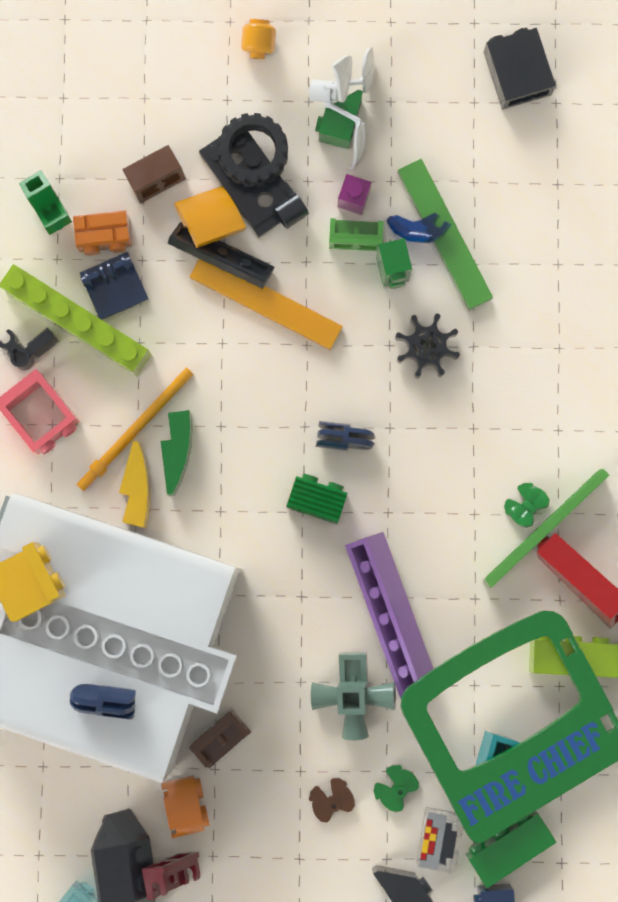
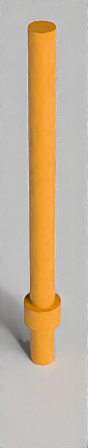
(99, 466)

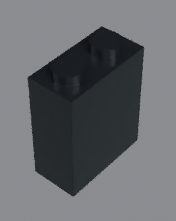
(519, 67)

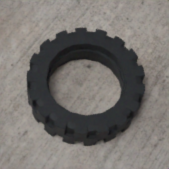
(252, 123)

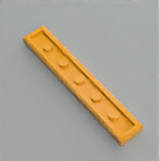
(269, 304)

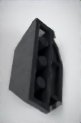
(119, 856)

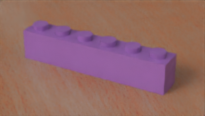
(389, 610)

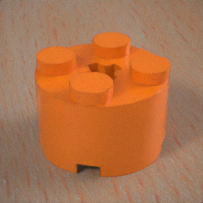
(183, 806)

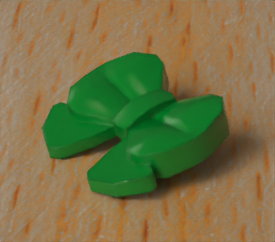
(534, 500)
(393, 797)

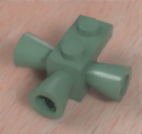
(353, 694)

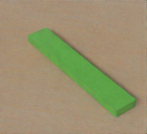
(451, 245)
(545, 528)

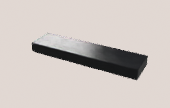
(224, 257)

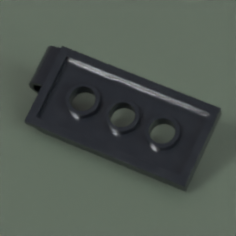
(286, 205)

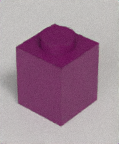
(354, 194)

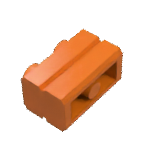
(102, 232)

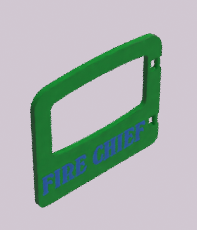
(535, 770)

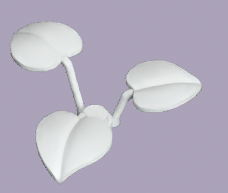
(332, 91)

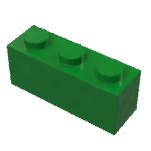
(510, 849)

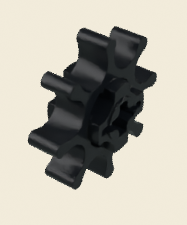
(438, 349)

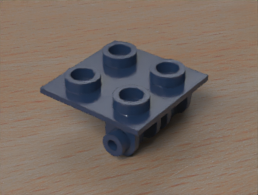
(113, 286)

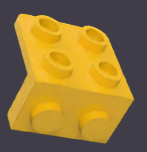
(29, 582)

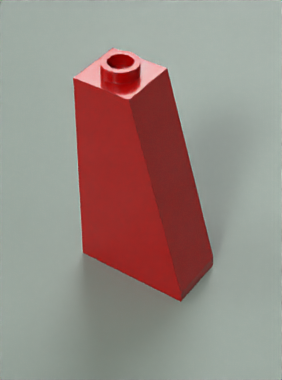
(580, 578)

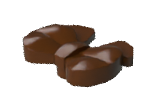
(340, 800)

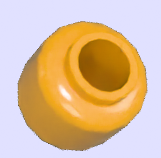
(258, 38)

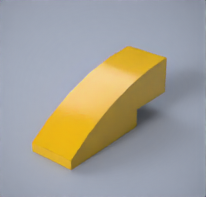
(137, 486)

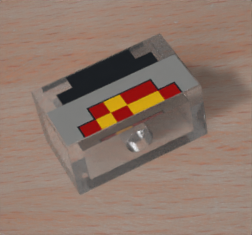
(439, 840)

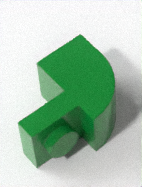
(45, 202)

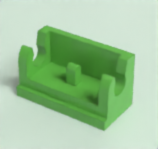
(355, 235)

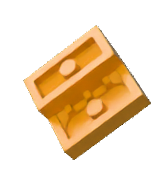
(210, 216)

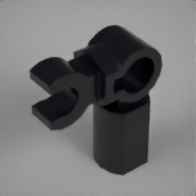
(24, 357)

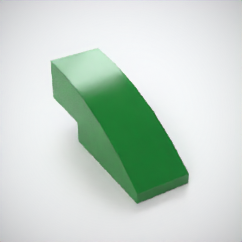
(177, 450)

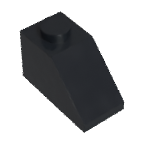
(402, 885)

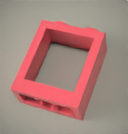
(22, 391)

